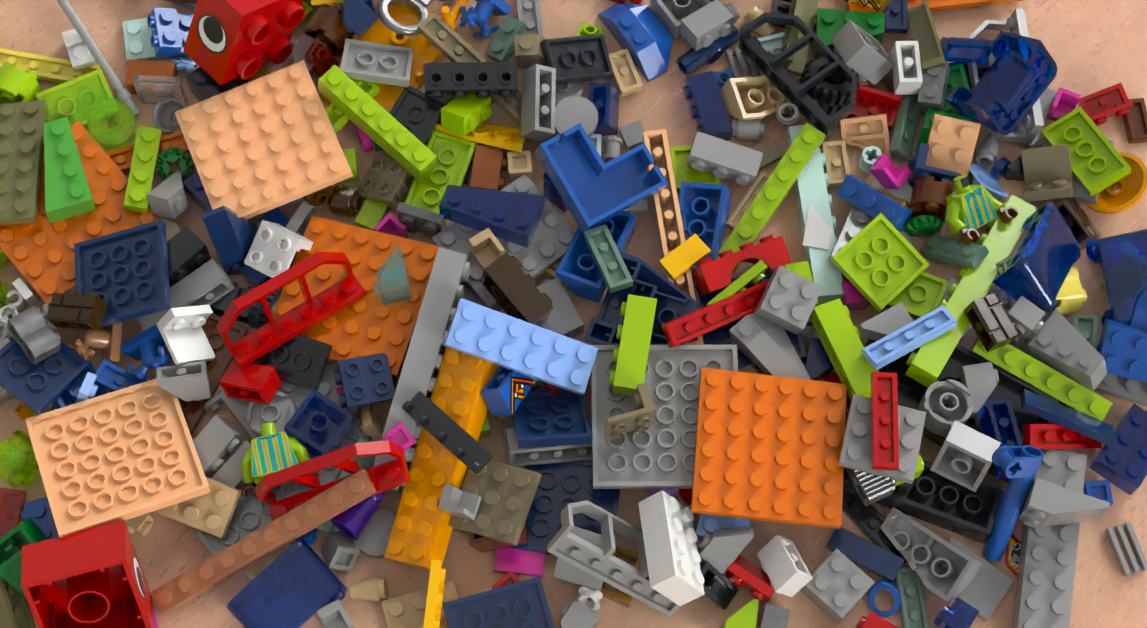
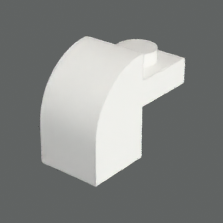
(78, 51)

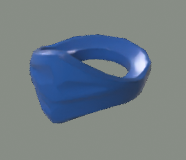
(894, 591)

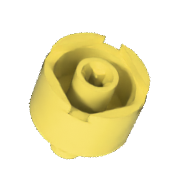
(1070, 294)

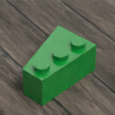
(830, 21)

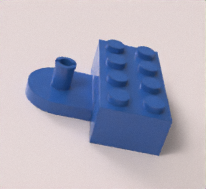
(1126, 344)

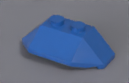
(643, 34)

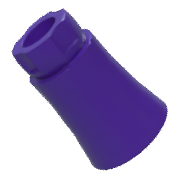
(355, 519)

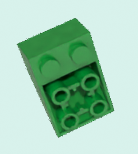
(11, 550)

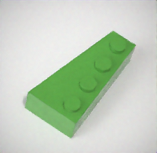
(65, 180)

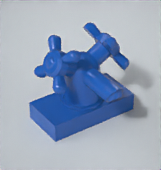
(480, 14)
(148, 348)

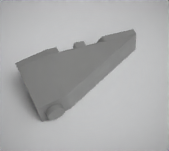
(767, 347)

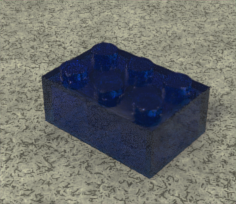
(1126, 459)

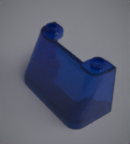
(1010, 84)
(1041, 259)
(1123, 269)
(287, 590)

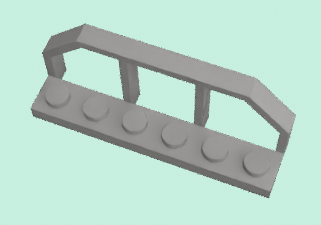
(1033, 119)
(602, 562)

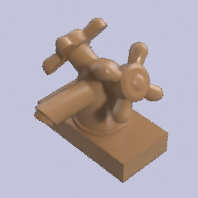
(108, 340)

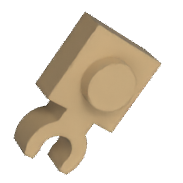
(371, 425)

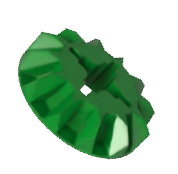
(173, 154)
(923, 225)

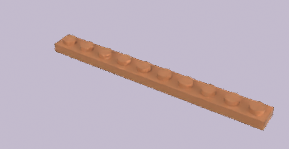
(263, 542)

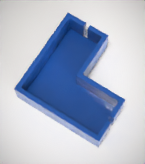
(593, 188)

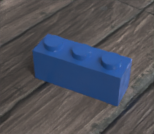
(873, 201)

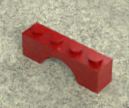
(717, 273)

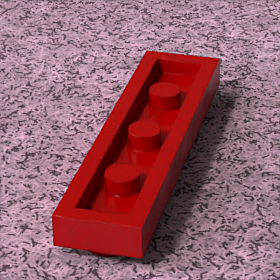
(884, 421)
(1056, 437)

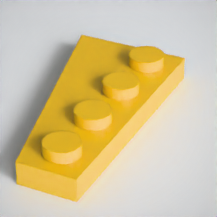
(493, 135)

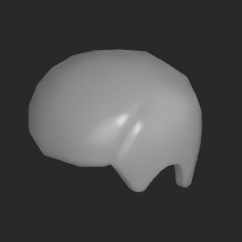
(165, 116)

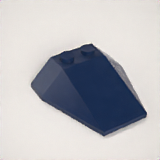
(647, 282)

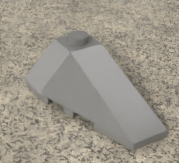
(936, 561)

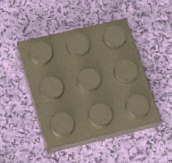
(504, 502)

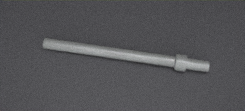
(122, 93)

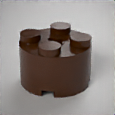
(328, 27)
(929, 197)

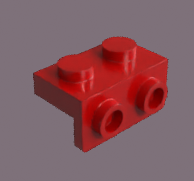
(873, 101)
(1106, 103)
(750, 577)

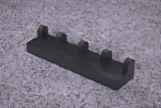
(447, 432)

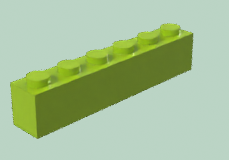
(377, 123)
(1046, 379)

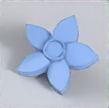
(184, 64)

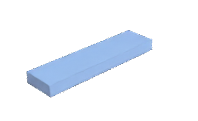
(909, 338)

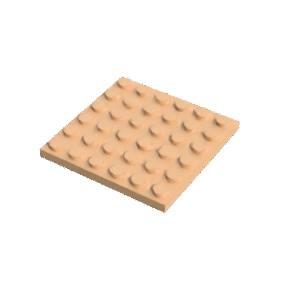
(263, 143)
(115, 457)

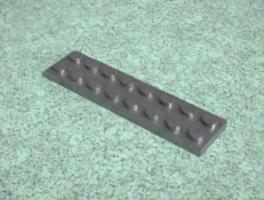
(254, 514)

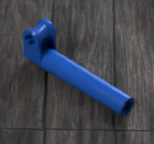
(1021, 466)

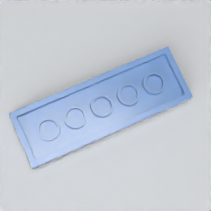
(521, 346)

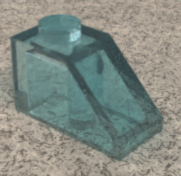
(393, 279)

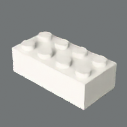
(671, 548)

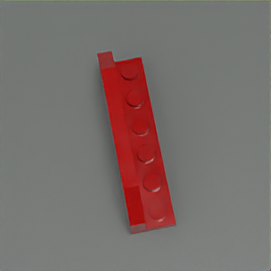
(296, 320)
(383, 476)

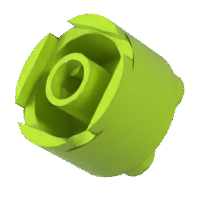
(17, 84)

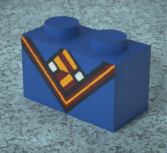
(506, 391)

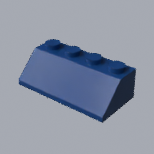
(578, 266)

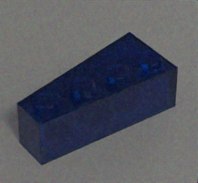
(506, 214)

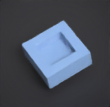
(88, 388)

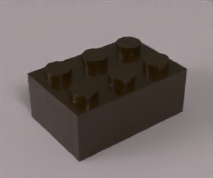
(516, 291)

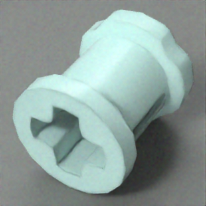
(868, 153)

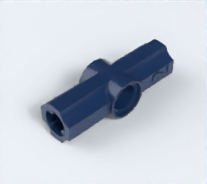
(693, 59)

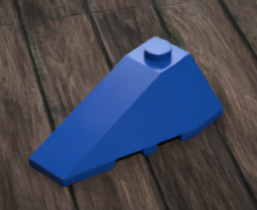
(705, 212)

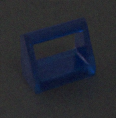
(966, 49)

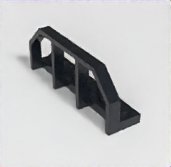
(781, 78)

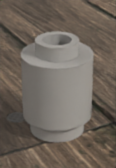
(748, 129)

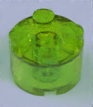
(105, 112)
(17, 460)

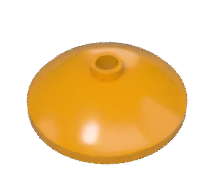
(1131, 188)

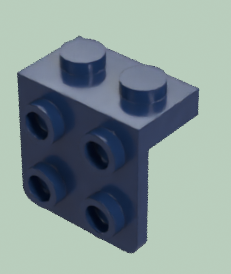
(919, 169)
(364, 381)

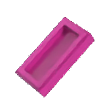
(519, 562)

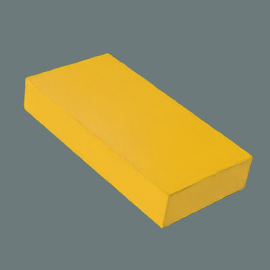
(684, 257)

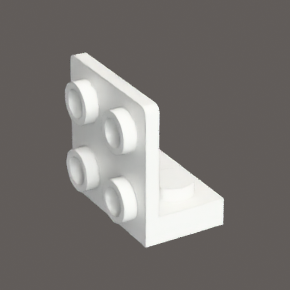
(275, 248)
(184, 334)

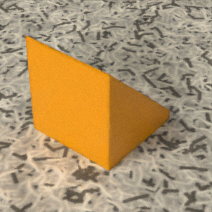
(23, 412)

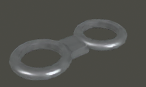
(418, 5)

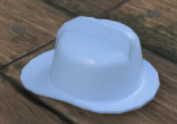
(983, 177)

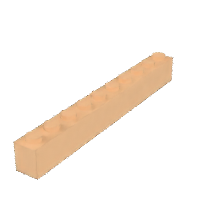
(667, 210)

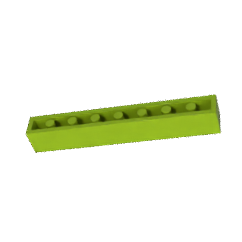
(844, 351)

